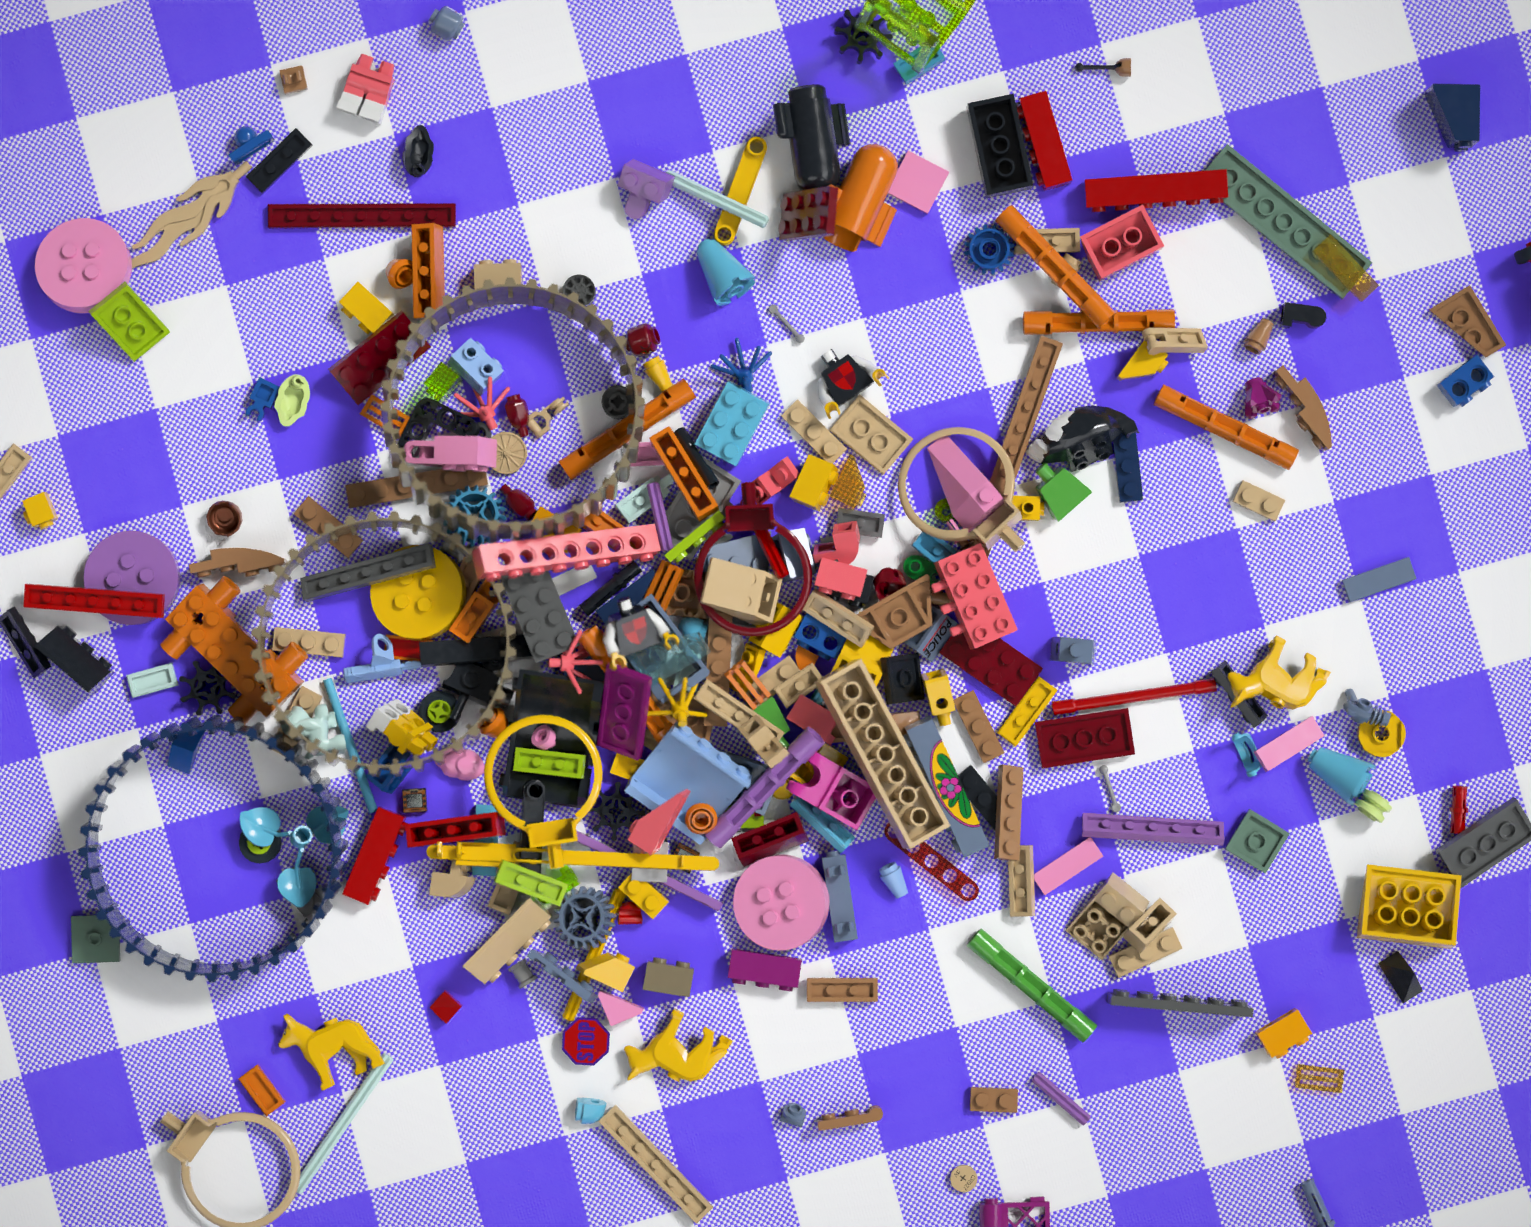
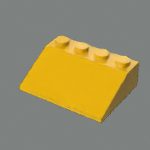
(1409, 907)

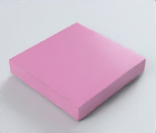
(918, 182)

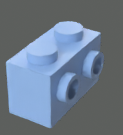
(475, 365)

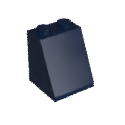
(1456, 113)

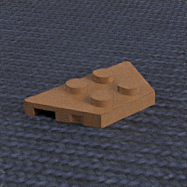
(901, 613)

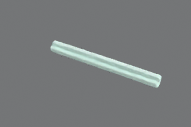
(719, 200)

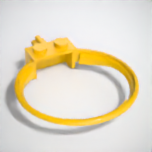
(550, 832)

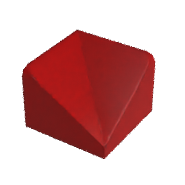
(446, 1006)

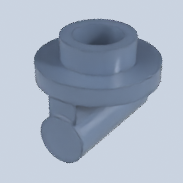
(793, 1114)

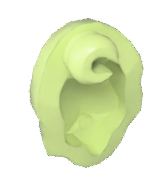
(292, 399)

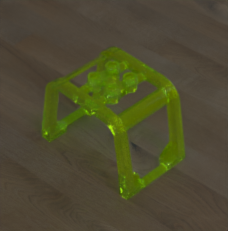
(907, 27)

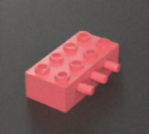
(973, 597)

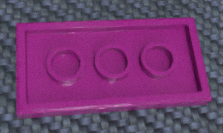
(624, 711)

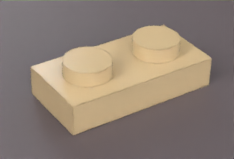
(1258, 500)

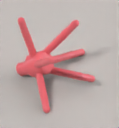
(485, 412)
(567, 662)

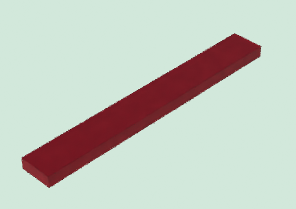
(360, 215)

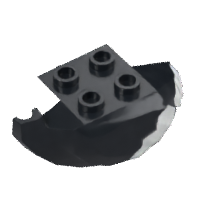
(1081, 436)

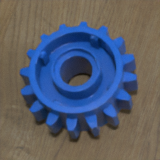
(983, 261)

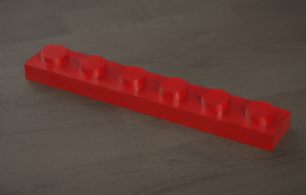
(94, 600)

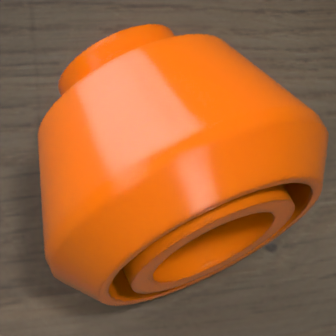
(399, 273)
(498, 725)
(701, 818)

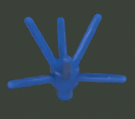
(745, 373)

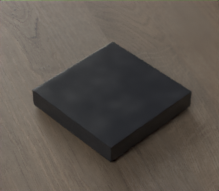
(902, 678)

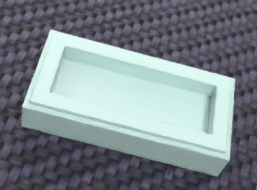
(152, 680)

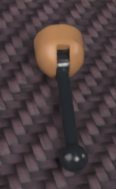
(1122, 67)

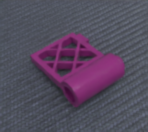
(996, 1213)

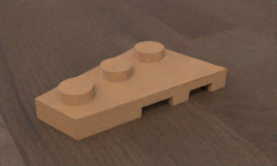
(1470, 321)

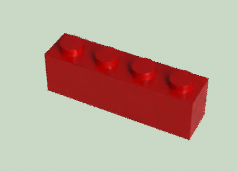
(1044, 141)
(455, 829)
(374, 856)

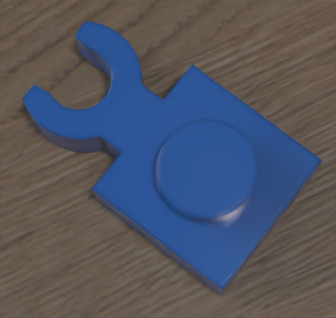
(264, 395)

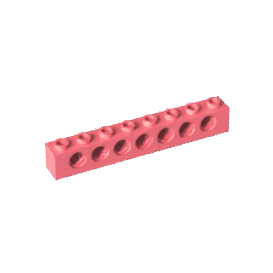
(642, 536)

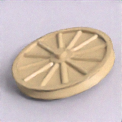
(510, 452)

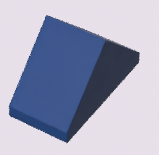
(184, 751)

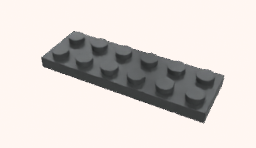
(1190, 1003)

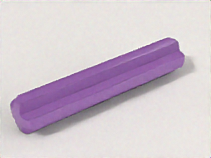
(660, 516)
(1061, 1098)

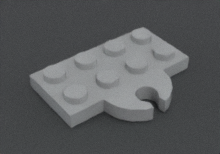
(684, 522)

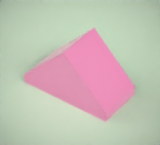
(617, 1008)

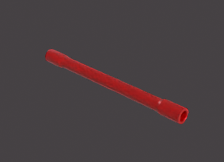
(1073, 705)

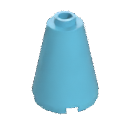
(723, 272)
(1341, 772)

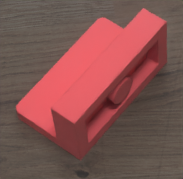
(810, 714)

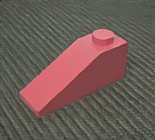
(654, 827)

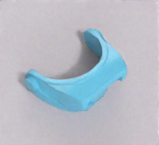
(1250, 766)

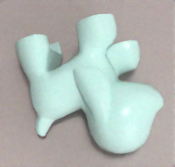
(317, 728)

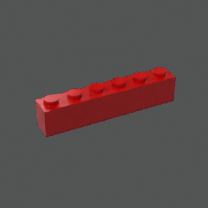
(1156, 188)

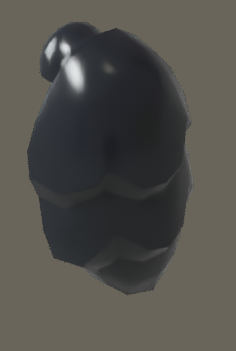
(418, 152)

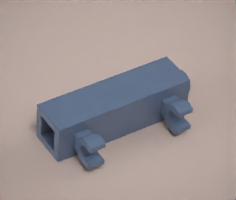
(839, 897)

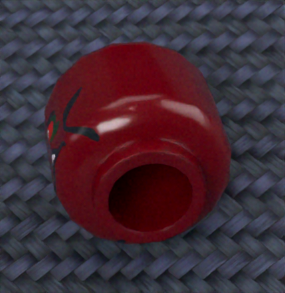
(642, 339)

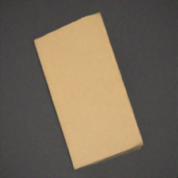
(798, 684)

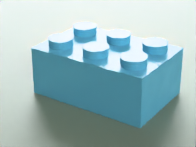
(732, 423)

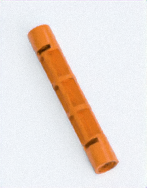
(1055, 266)
(1047, 322)
(1226, 427)
(615, 436)
(593, 643)

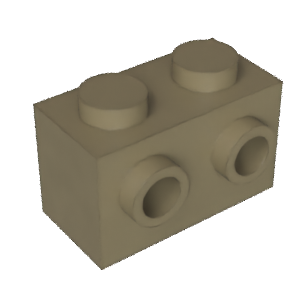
(668, 977)

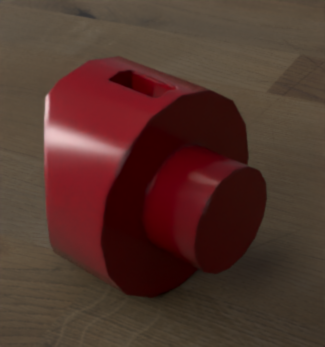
(888, 582)

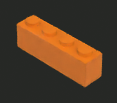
(427, 267)
(684, 473)

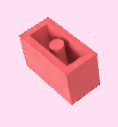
(840, 578)

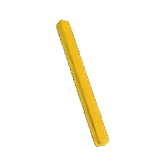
(574, 1001)

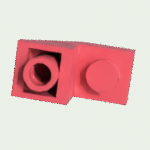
(775, 480)

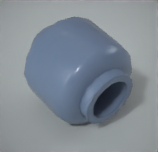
(446, 23)

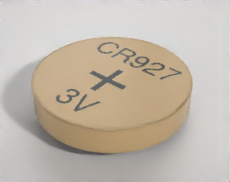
(963, 1178)

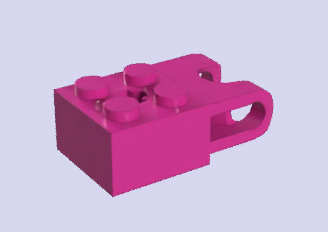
(828, 788)

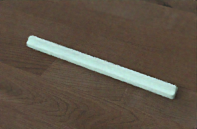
(342, 1123)

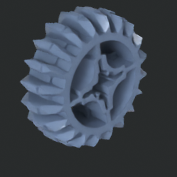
(569, 928)

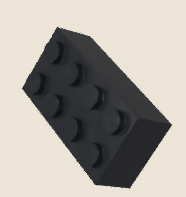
(999, 146)

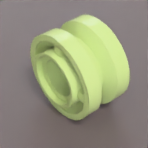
(1373, 805)

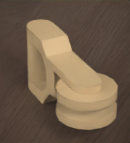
(558, 405)

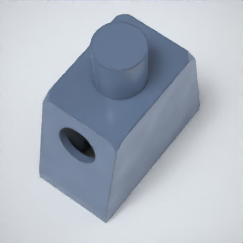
(1073, 650)

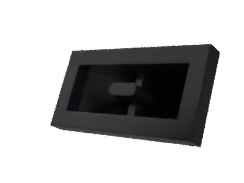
(1400, 976)

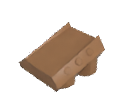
(684, 600)

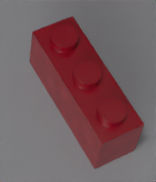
(770, 839)

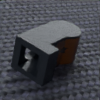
(1302, 314)

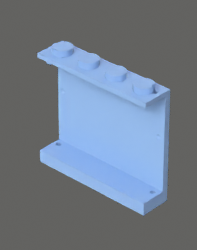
(688, 763)

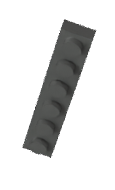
(367, 572)

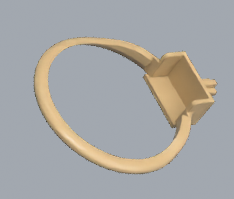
(996, 526)
(194, 1135)

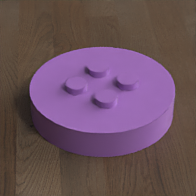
(135, 564)

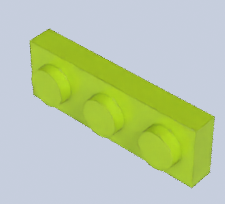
(695, 538)
(549, 763)
(530, 882)

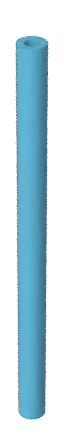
(350, 745)

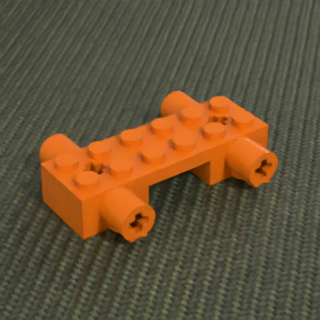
(229, 648)

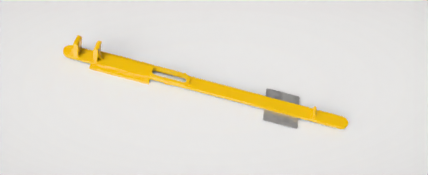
(644, 866)

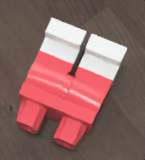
(369, 84)

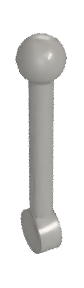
(773, 309)
(1116, 807)

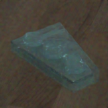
(662, 663)

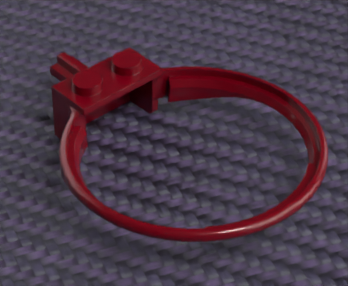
(751, 518)

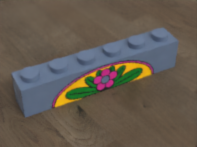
(946, 785)

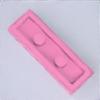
(1288, 744)
(1067, 865)

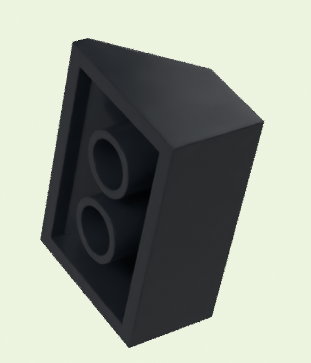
(76, 658)

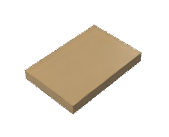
(871, 434)

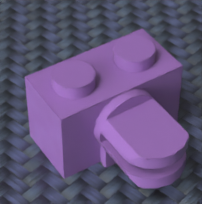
(645, 185)

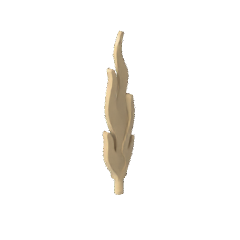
(195, 215)

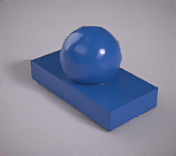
(249, 143)

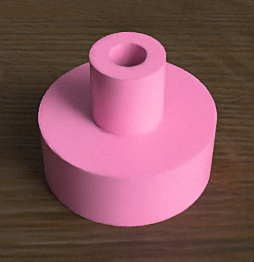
(543, 737)

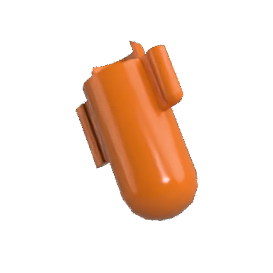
(861, 198)

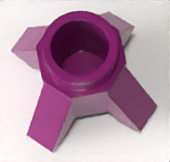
(1260, 398)

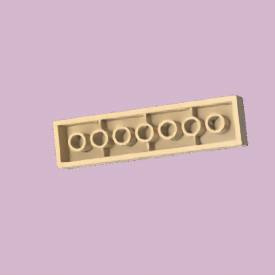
(882, 754)

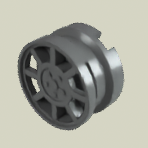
(581, 285)
(616, 402)

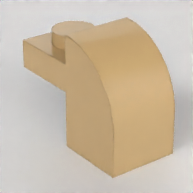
(763, 741)
(453, 884)

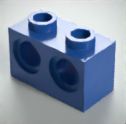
(1463, 377)
(823, 632)
(387, 781)

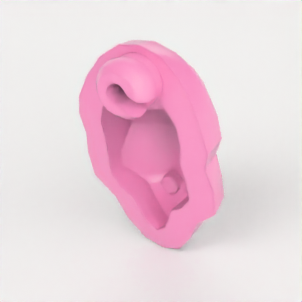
(462, 766)

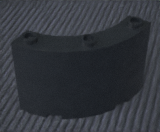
(553, 695)

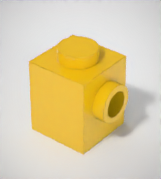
(1029, 507)
(39, 511)

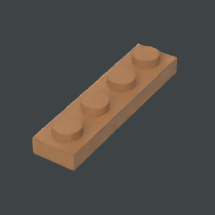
(1008, 813)

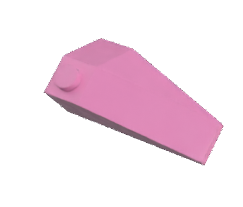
(965, 487)

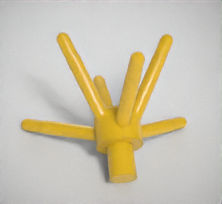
(679, 708)

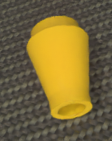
(658, 373)

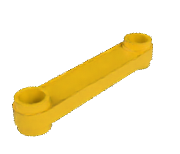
(741, 188)

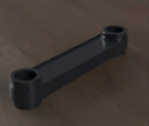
(531, 813)

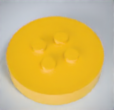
(422, 602)

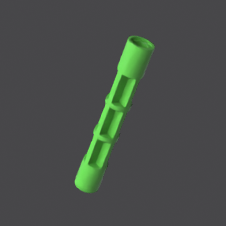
(1029, 983)

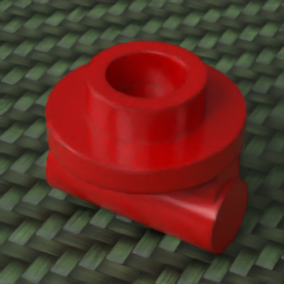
(629, 914)

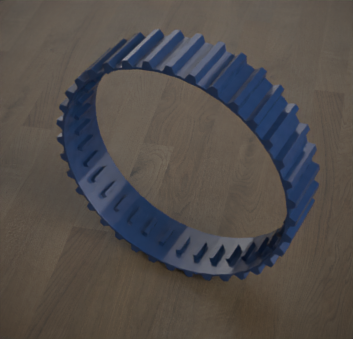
(122, 926)

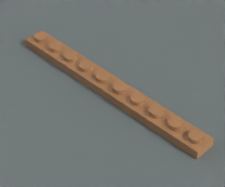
(1026, 412)

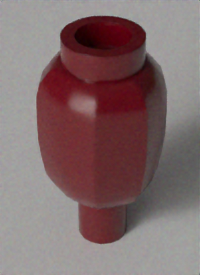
(517, 413)
(519, 503)

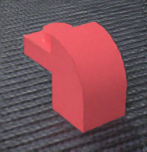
(845, 544)

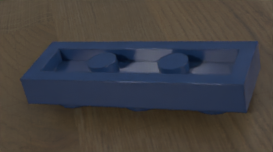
(1127, 468)

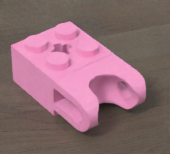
(455, 453)

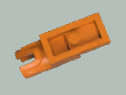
(474, 613)

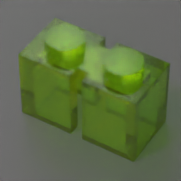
(442, 383)

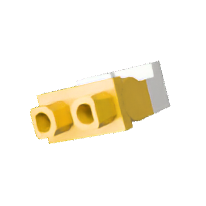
(403, 728)

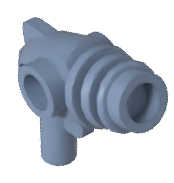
(1363, 711)

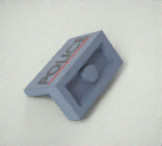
(934, 638)

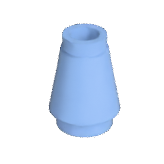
(893, 879)

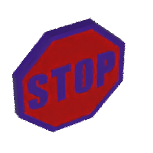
(585, 1041)

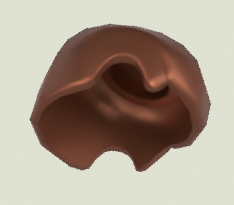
(224, 518)

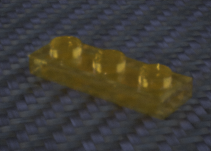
(1345, 268)

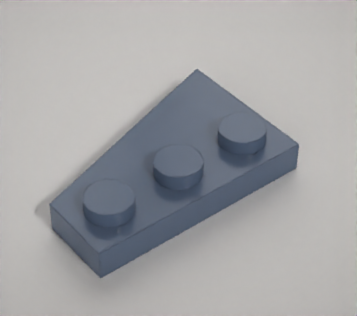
(741, 551)
(566, 974)

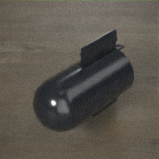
(813, 133)

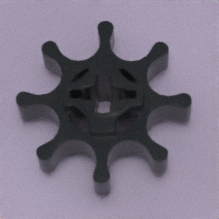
(863, 43)
(213, 697)
(604, 810)

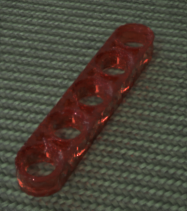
(938, 870)

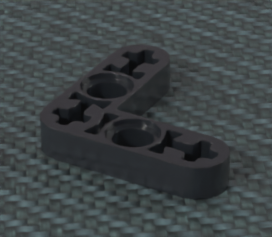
(427, 420)

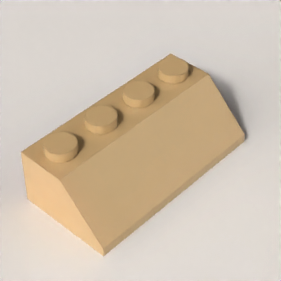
(507, 940)

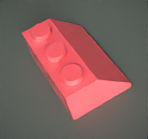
(1121, 242)

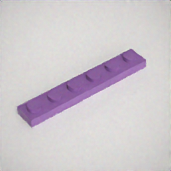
(1153, 829)

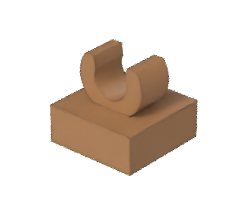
(293, 79)

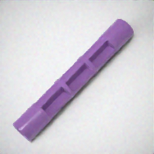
(753, 798)

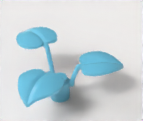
(260, 827)

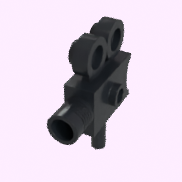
(475, 684)

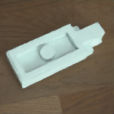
(638, 501)

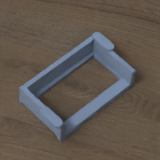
(701, 670)

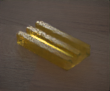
(1339, 1080)

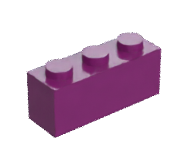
(764, 969)

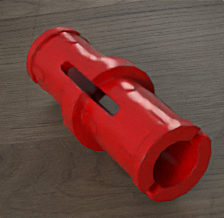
(1458, 809)

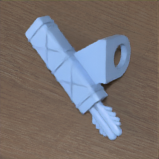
(381, 664)

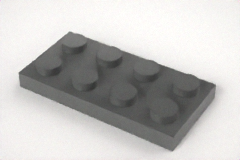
(540, 614)
(1487, 842)

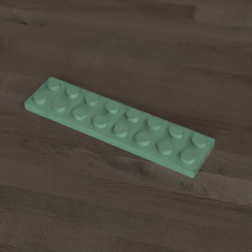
(1280, 218)

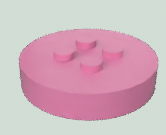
(82, 264)
(781, 902)

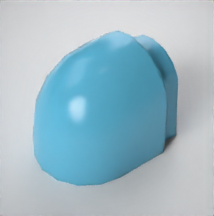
(692, 625)
(589, 1110)

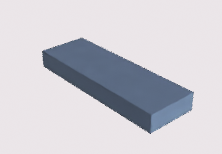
(1379, 579)

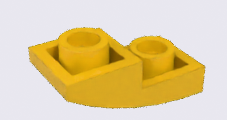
(753, 657)

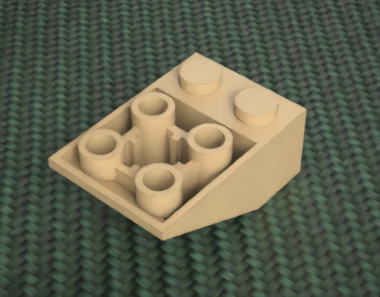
(741, 591)
(1107, 916)

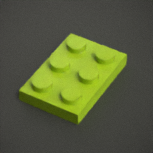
(129, 321)

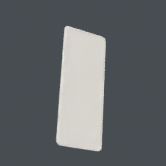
(573, 579)

